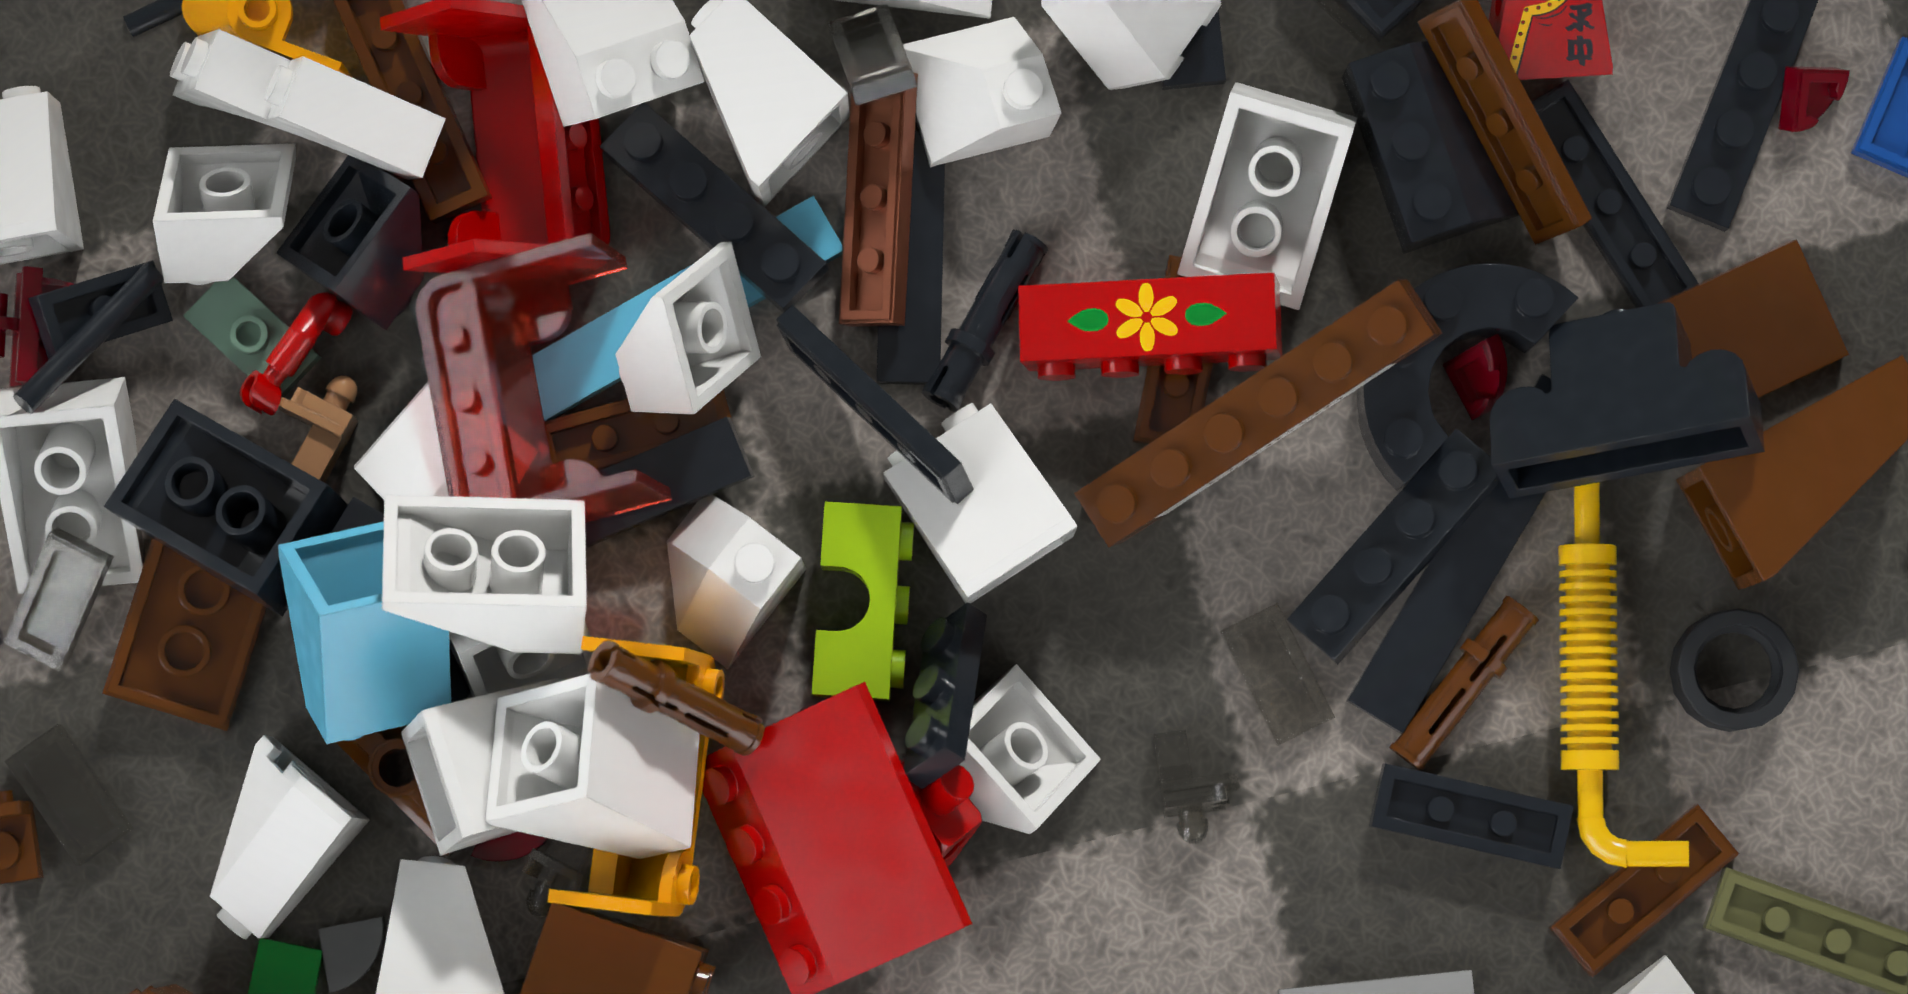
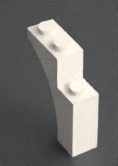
(307, 102)

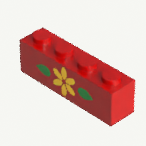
(1150, 324)

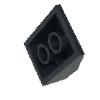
(223, 502)

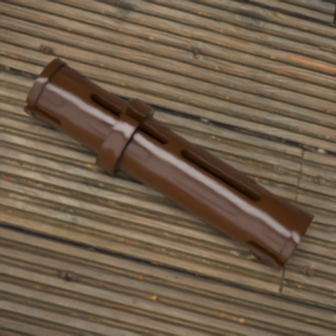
(1480, 662)
(657, 688)

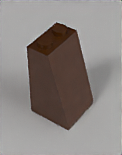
(1813, 462)

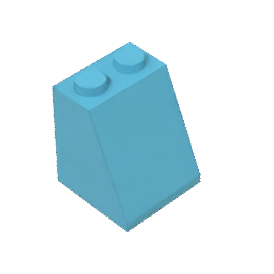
(356, 661)

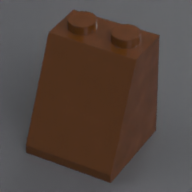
(605, 955)

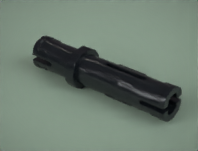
(993, 306)

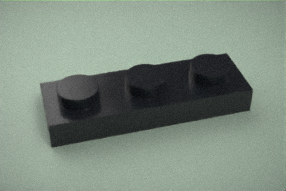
(944, 695)
(1471, 816)

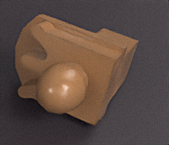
(329, 424)

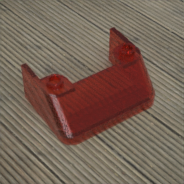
(484, 381)

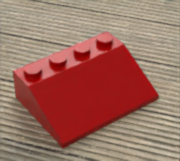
(832, 843)

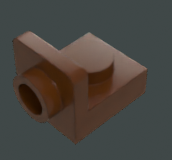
(18, 841)

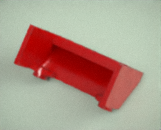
(539, 174)

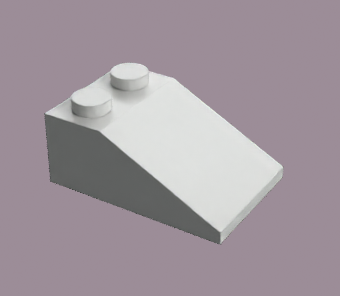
(611, 53)
(1268, 190)
(63, 470)
(489, 568)

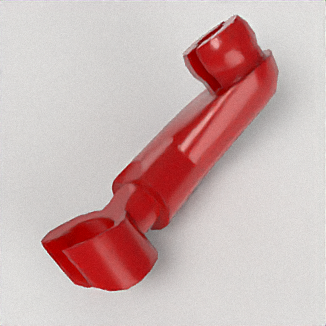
(320, 313)

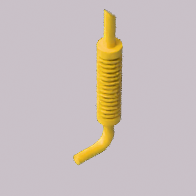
(1591, 687)

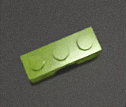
(868, 544)

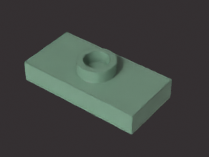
(243, 329)

